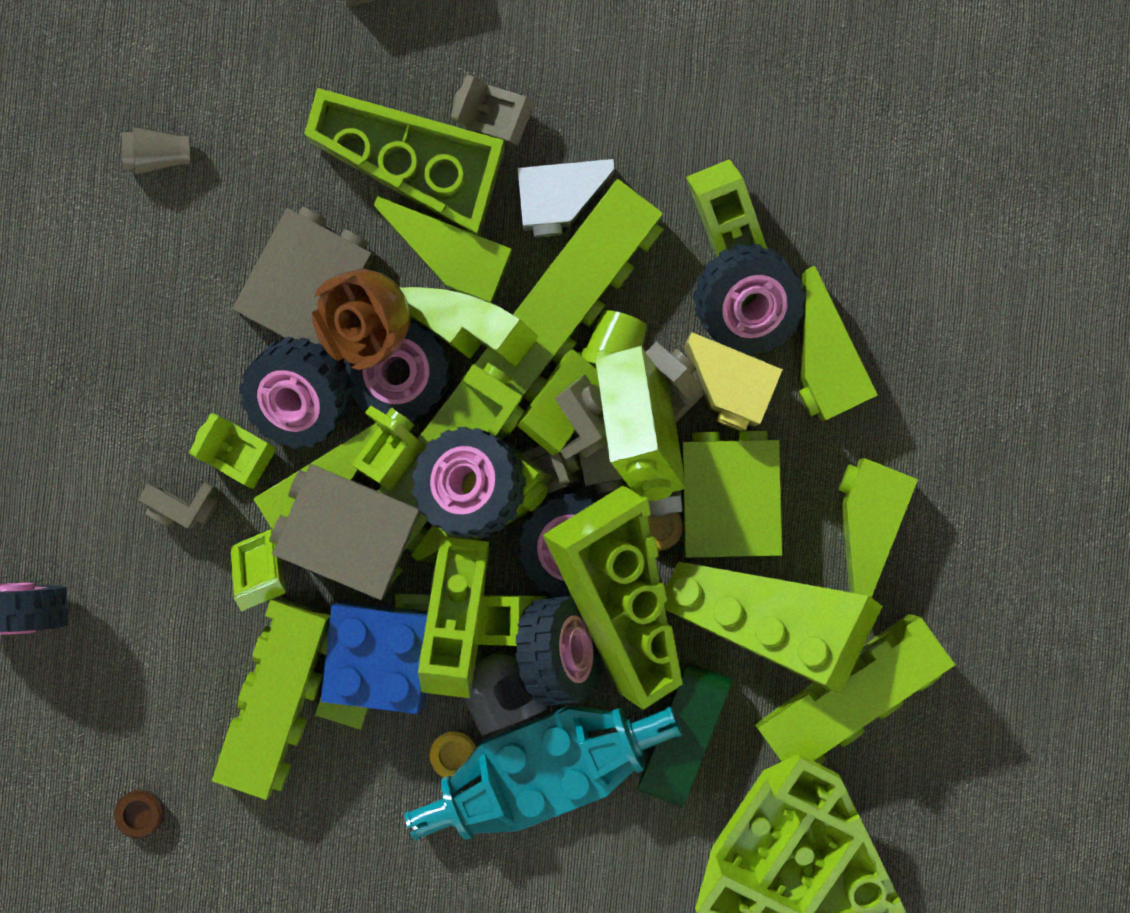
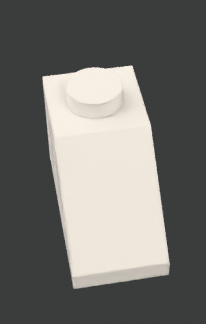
(559, 193)

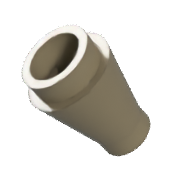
(153, 150)

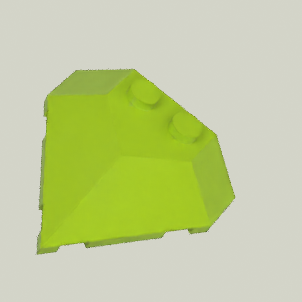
(796, 850)

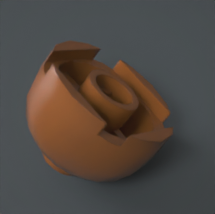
(361, 317)

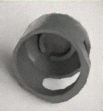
(498, 694)

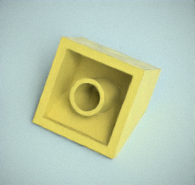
(732, 382)

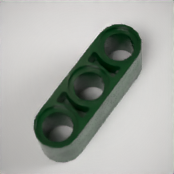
(675, 762)

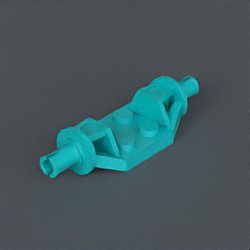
(542, 771)

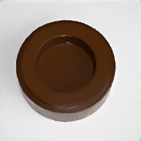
(139, 814)

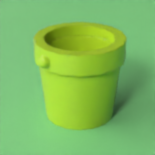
(614, 334)

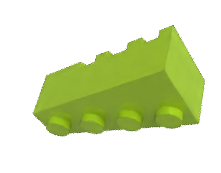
(417, 157)
(617, 589)
(786, 622)
(886, 673)
(274, 699)

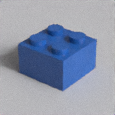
(374, 657)

